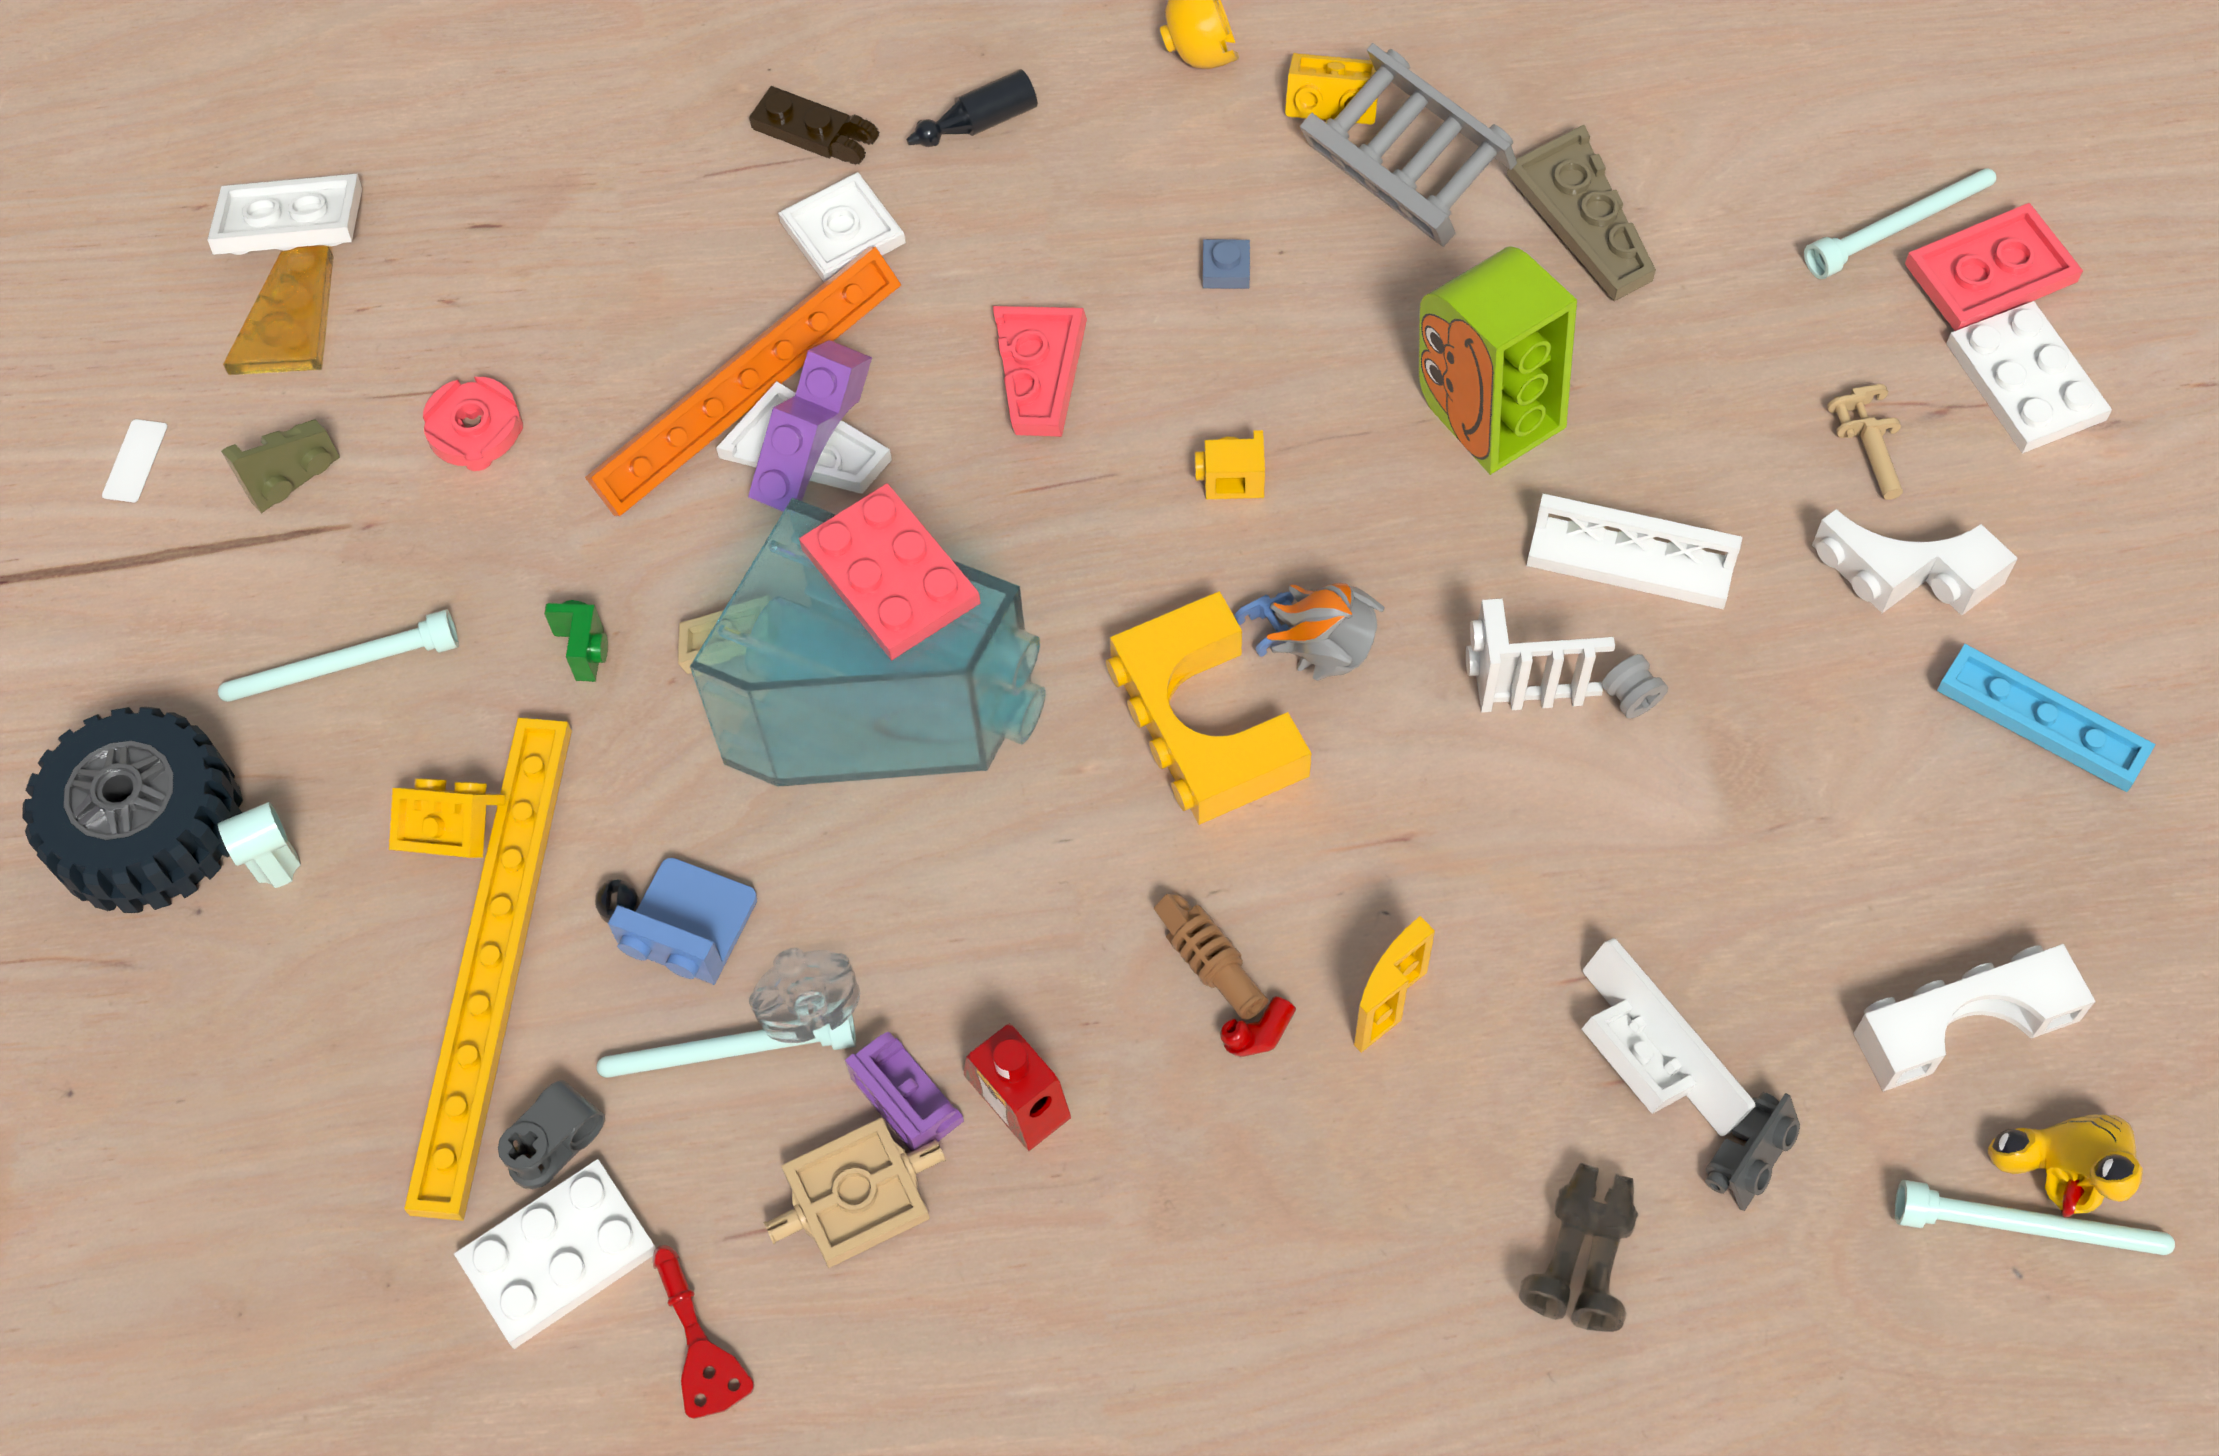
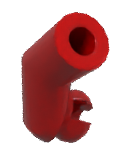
(1260, 1036)

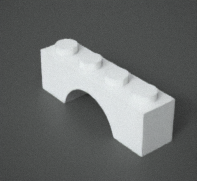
(2033, 992)

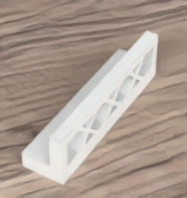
(1632, 555)

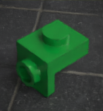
(586, 636)

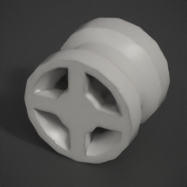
(1634, 686)

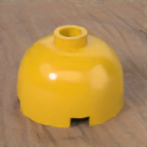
(1199, 32)

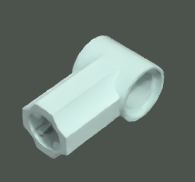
(260, 844)

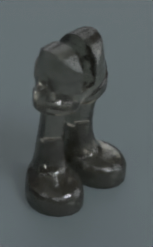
(1607, 1224)

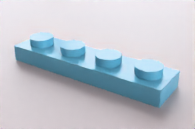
(2046, 718)

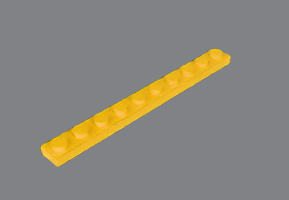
(488, 973)

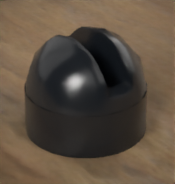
(626, 897)

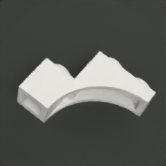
(1888, 569)

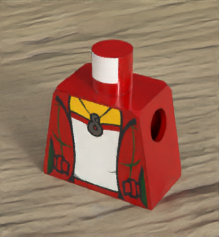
(1012, 1081)

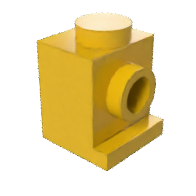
(1232, 467)

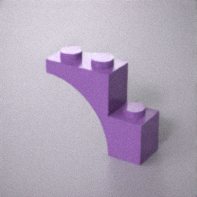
(803, 424)

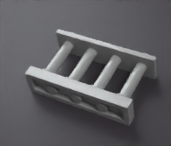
(1399, 187)

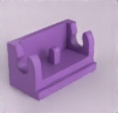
(902, 1092)

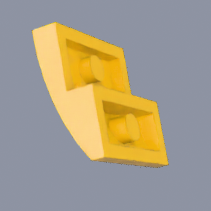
(1387, 987)

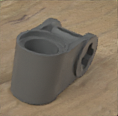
(551, 1132)

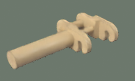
(1870, 433)

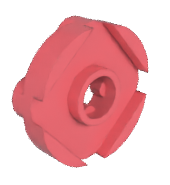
(479, 444)

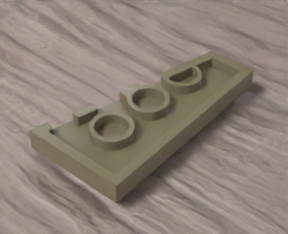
(1575, 198)

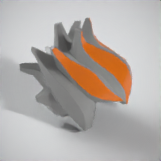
(1327, 628)

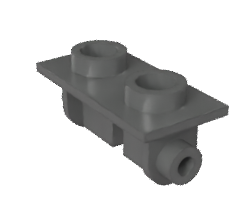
(1748, 1168)

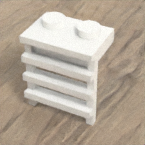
(1505, 668)

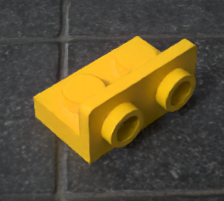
(1326, 86)
(440, 819)

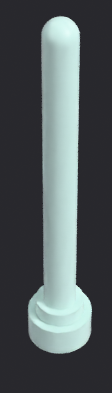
(1829, 255)
(434, 633)
(717, 1048)
(1919, 1205)

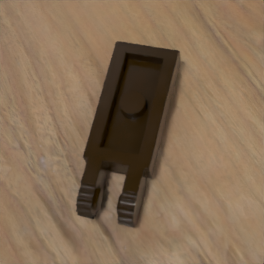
(812, 126)

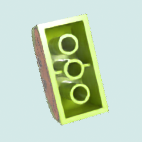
(1498, 356)

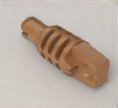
(1210, 954)

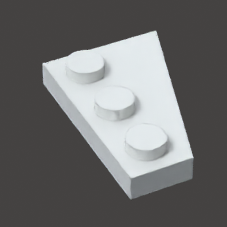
(846, 462)

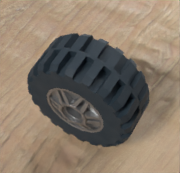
(131, 809)

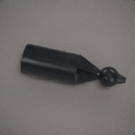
(980, 109)

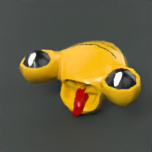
(2082, 1160)

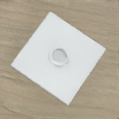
(840, 225)

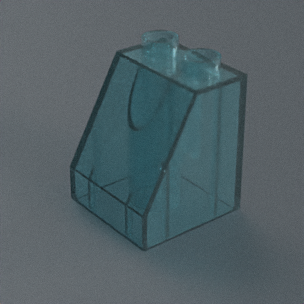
(815, 700)

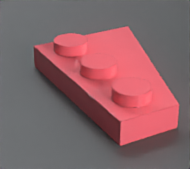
(1039, 364)

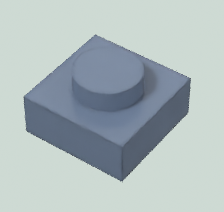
(1226, 264)

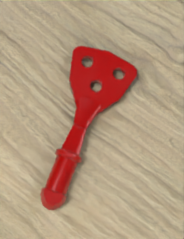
(700, 1350)

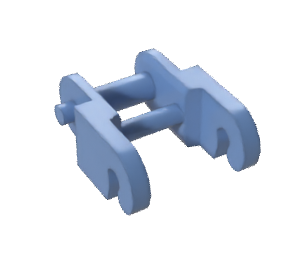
(1262, 609)

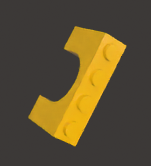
(1208, 771)

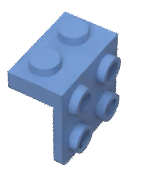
(685, 920)

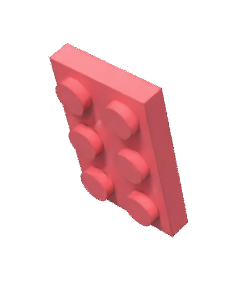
(1993, 267)
(889, 571)

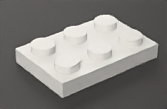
(285, 214)
(2028, 377)
(555, 1253)

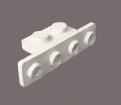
(1655, 1044)

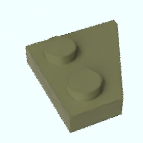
(281, 463)

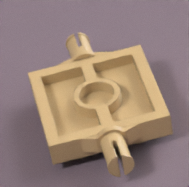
(855, 1192)

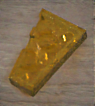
(288, 317)

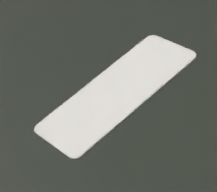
(134, 460)

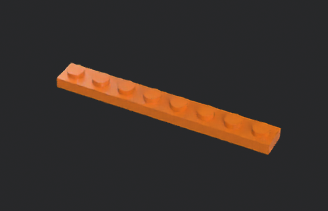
(742, 382)

